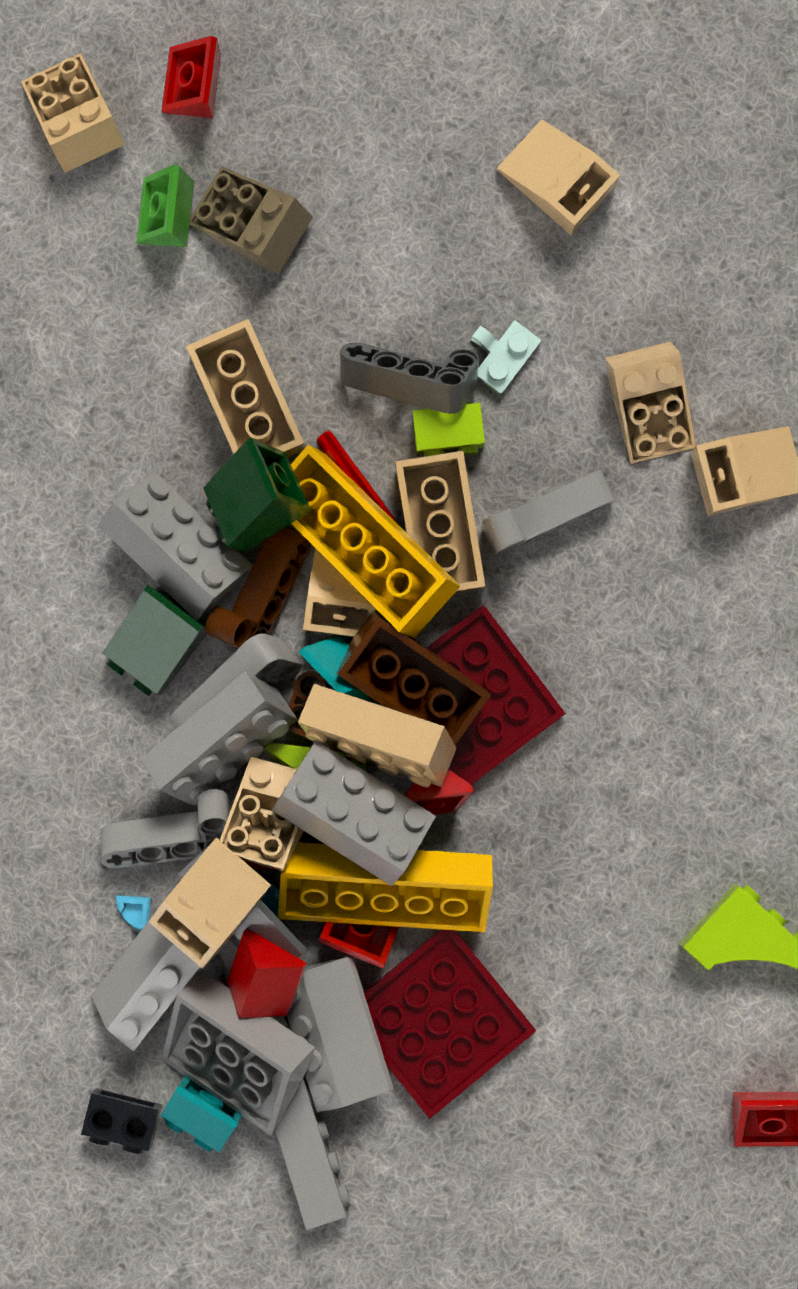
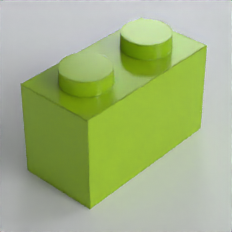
(446, 432)

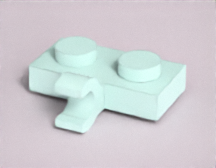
(505, 355)

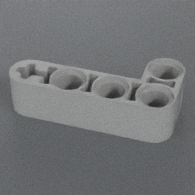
(547, 512)
(260, 655)
(166, 836)

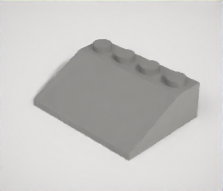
(241, 1061)

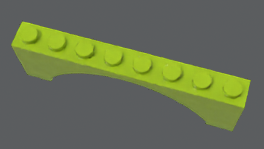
(741, 930)

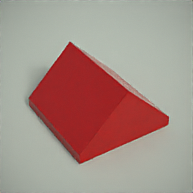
(192, 78)
(441, 799)
(362, 941)
(263, 977)
(765, 1119)

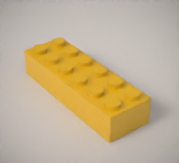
(369, 546)
(432, 893)

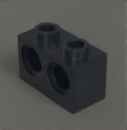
(123, 1110)

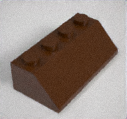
(411, 677)

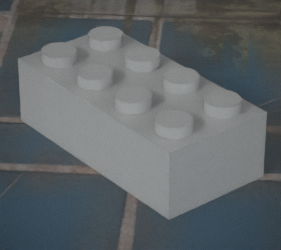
(174, 545)
(219, 738)
(354, 813)

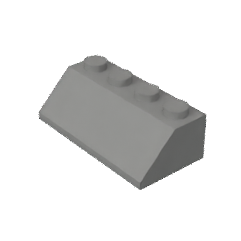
(142, 986)
(338, 1023)

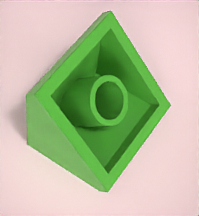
(165, 208)

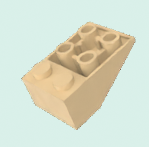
(72, 113)
(559, 175)
(651, 401)
(746, 469)
(333, 602)
(252, 827)
(209, 903)

